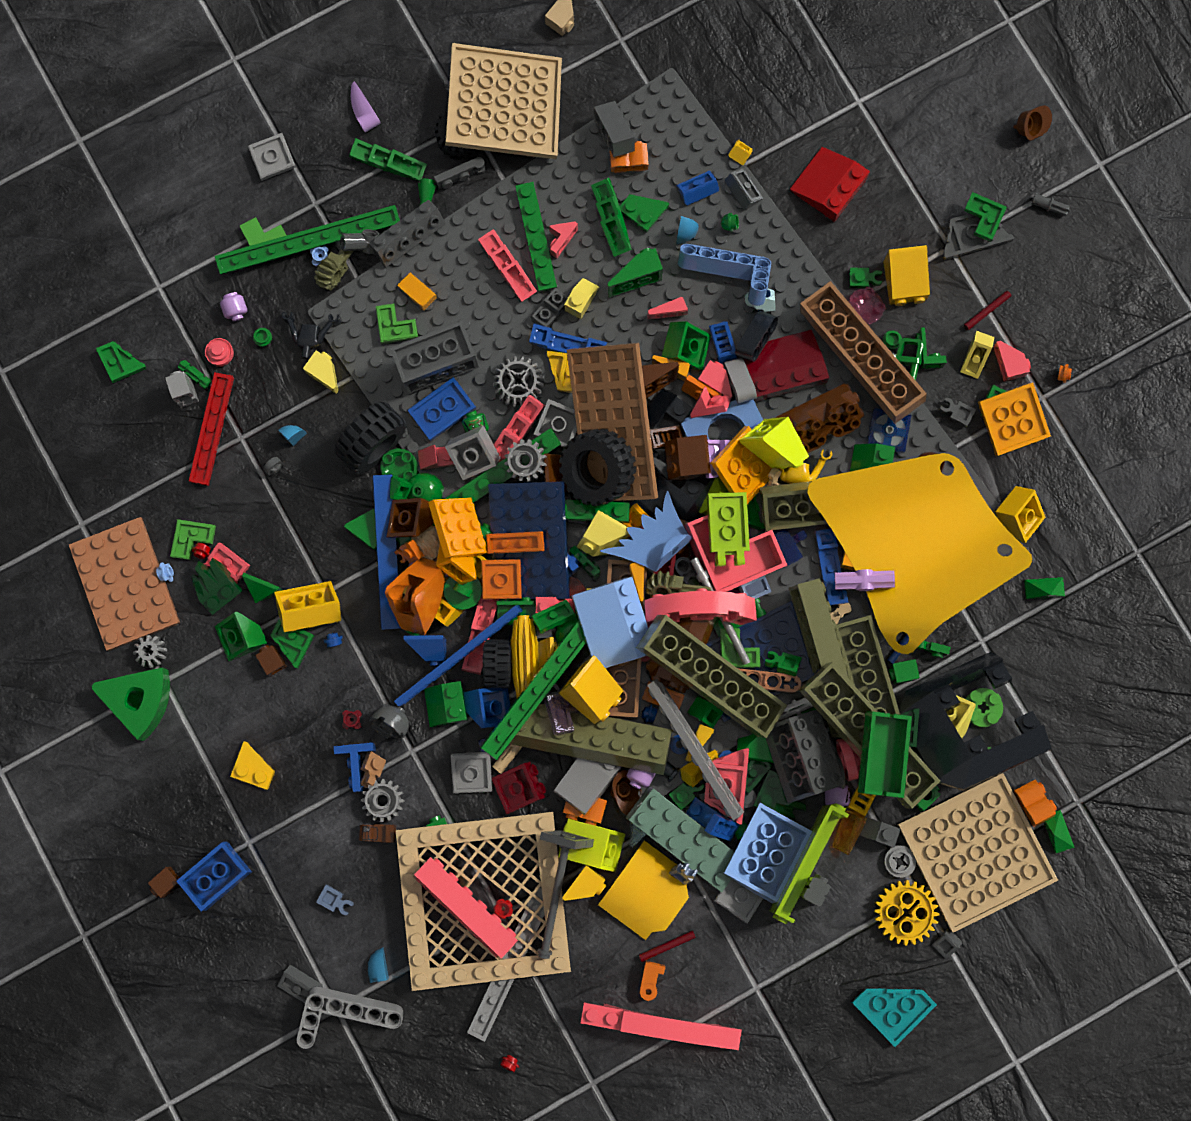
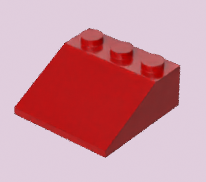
(830, 182)

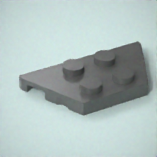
(962, 240)

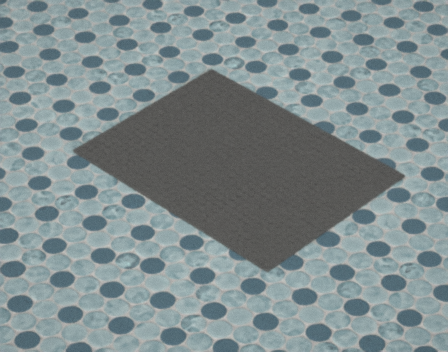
(471, 290)

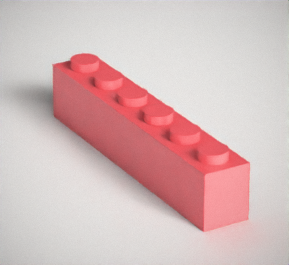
(465, 908)

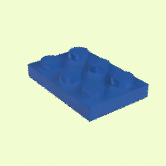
(441, 409)

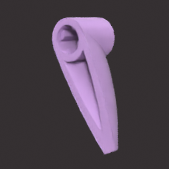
(363, 111)

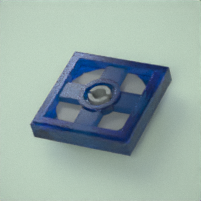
(885, 432)

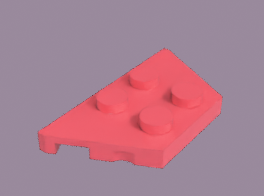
(734, 772)

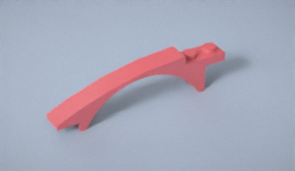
(660, 1027)

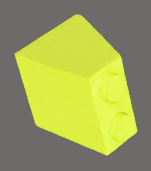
(776, 443)
(605, 849)

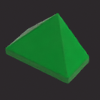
(1044, 588)
(259, 589)
(757, 748)
(1058, 833)

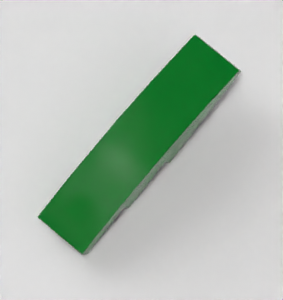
(387, 160)
(612, 217)

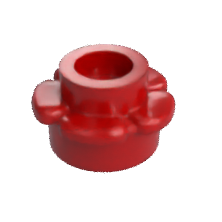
(201, 551)
(498, 908)
(509, 1063)

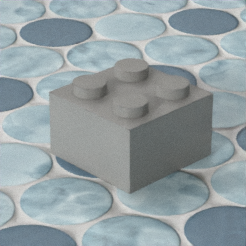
(560, 419)
(473, 452)

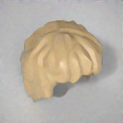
(428, 542)

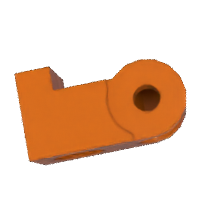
(649, 979)

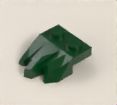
(214, 585)
(774, 797)

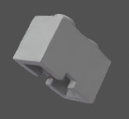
(181, 389)

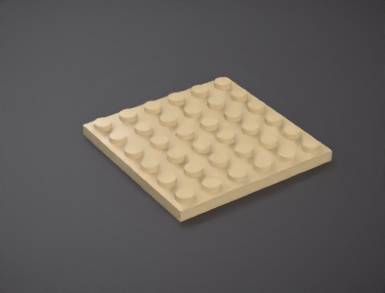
(503, 101)
(977, 852)

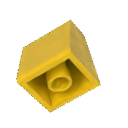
(907, 275)
(592, 690)

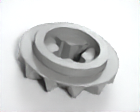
(902, 870)

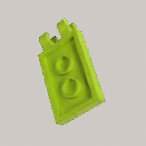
(728, 526)

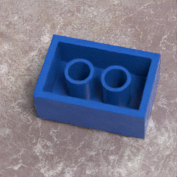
(214, 876)

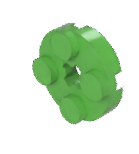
(994, 704)

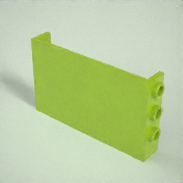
(814, 847)

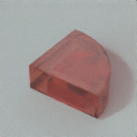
(575, 586)

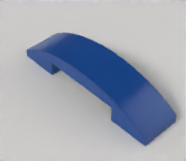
(559, 342)
(829, 565)

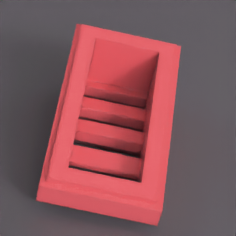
(670, 309)

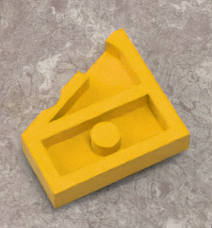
(560, 370)
(252, 768)

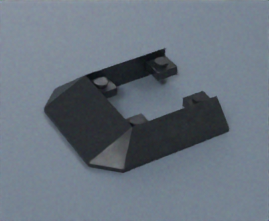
(691, 496)
(939, 743)

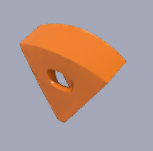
(422, 596)

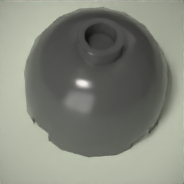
(390, 722)

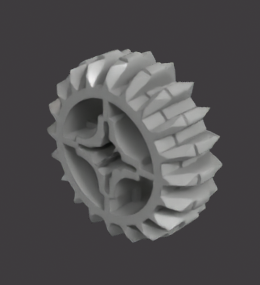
(512, 387)

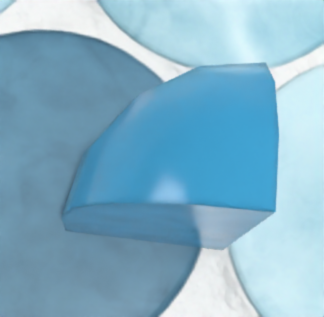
(687, 230)
(292, 433)
(377, 967)

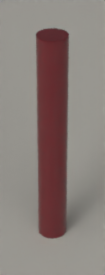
(987, 310)
(667, 946)

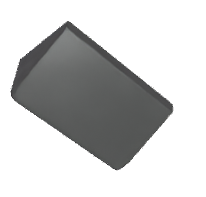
(743, 188)
(297, 983)

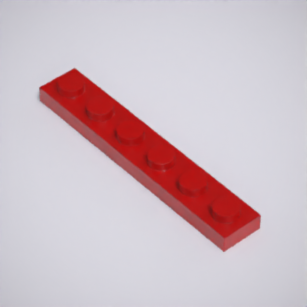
(211, 429)

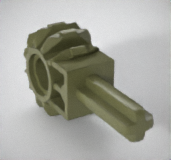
(332, 269)
(666, 584)

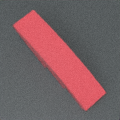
(507, 265)
(519, 425)
(483, 618)

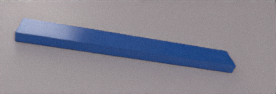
(385, 547)
(459, 655)

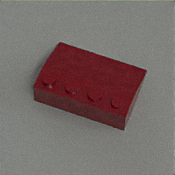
(788, 366)

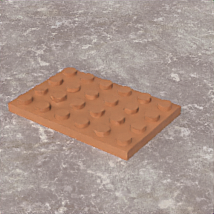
(123, 584)

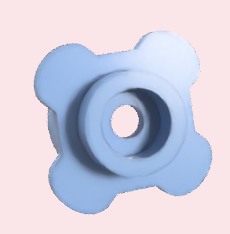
(316, 252)
(165, 572)

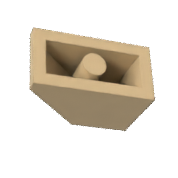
(560, 17)

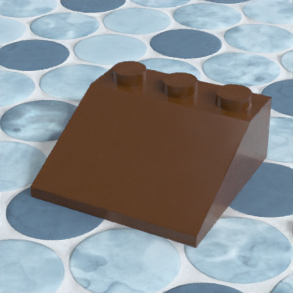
(659, 376)

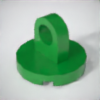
(463, 595)

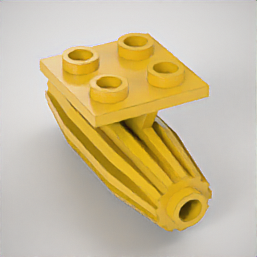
(527, 653)

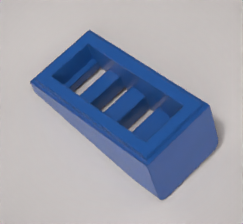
(727, 353)

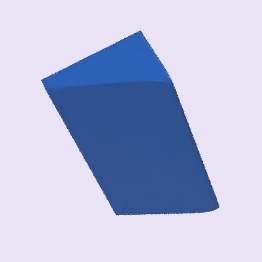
(698, 187)

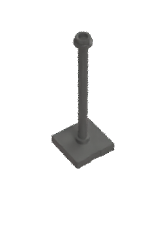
(566, 841)

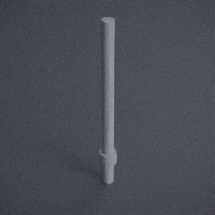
(702, 577)

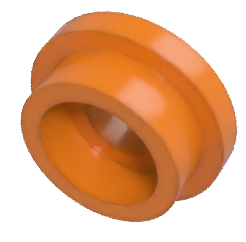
(1064, 373)

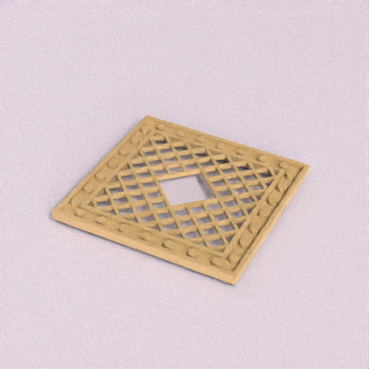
(481, 971)

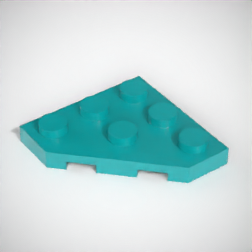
(894, 1010)

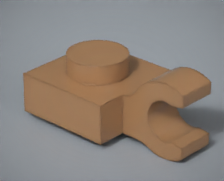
(373, 767)

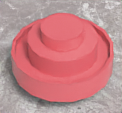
(219, 352)

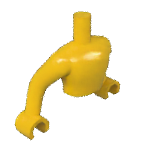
(802, 473)

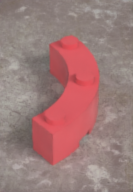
(702, 605)

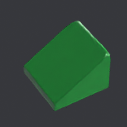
(399, 488)

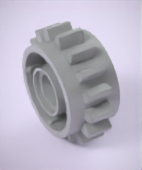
(535, 464)
(392, 805)

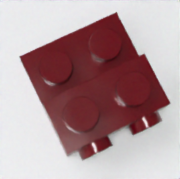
(519, 787)

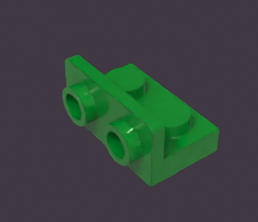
(525, 603)

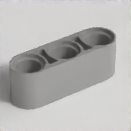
(740, 380)

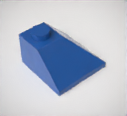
(429, 647)
(487, 705)

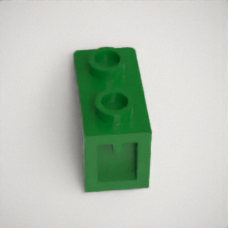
(933, 360)

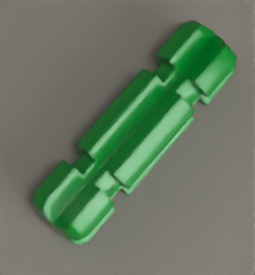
(194, 374)

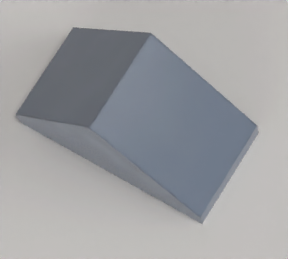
(755, 588)

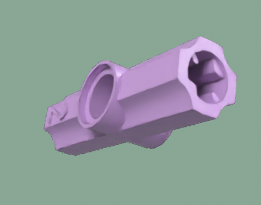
(864, 580)

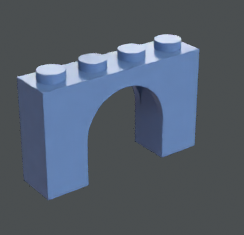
(744, 413)

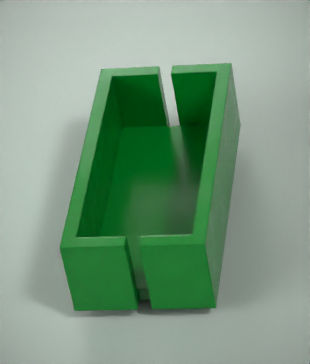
(884, 754)

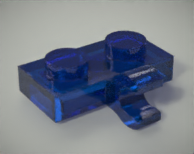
(788, 545)

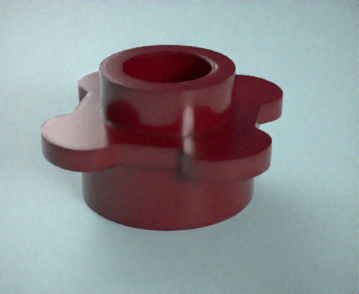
(347, 715)

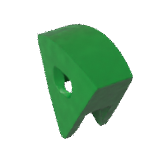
(137, 699)

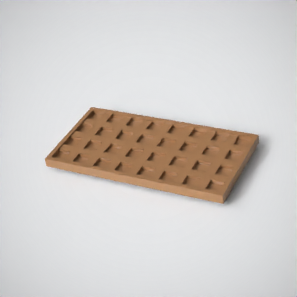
(612, 396)

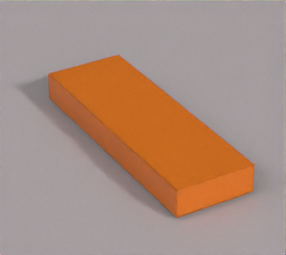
(515, 542)

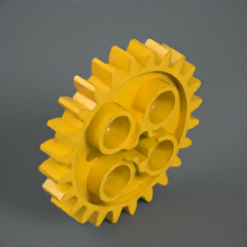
(918, 926)

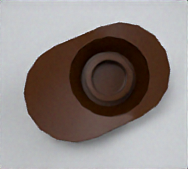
(1034, 122)
(623, 792)

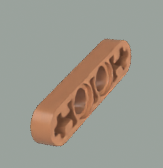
(763, 676)

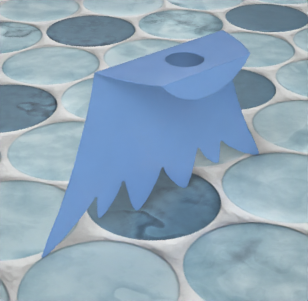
(657, 540)

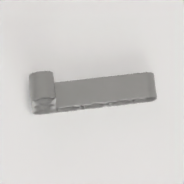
(343, 1010)

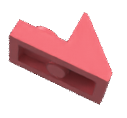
(564, 233)
(708, 406)
(434, 458)

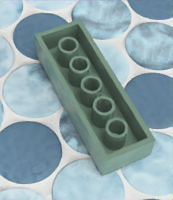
(682, 837)

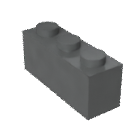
(615, 128)

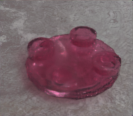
(867, 304)

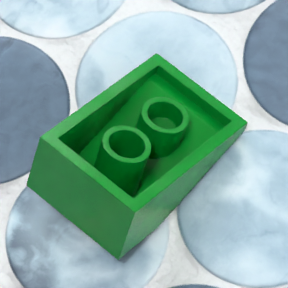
(639, 272)

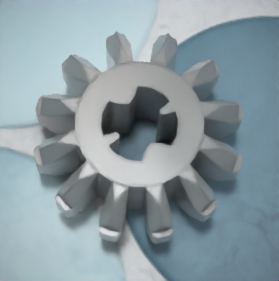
(146, 658)

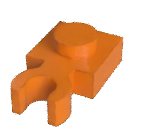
(409, 551)

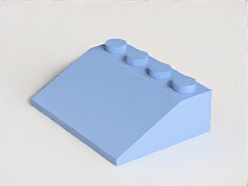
(612, 621)
(767, 853)

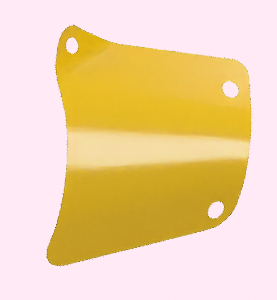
(925, 530)

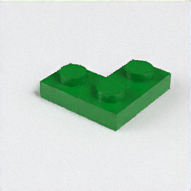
(989, 212)

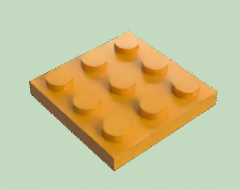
(1014, 419)
(740, 468)
(457, 527)

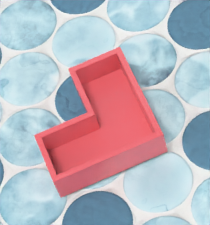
(762, 558)

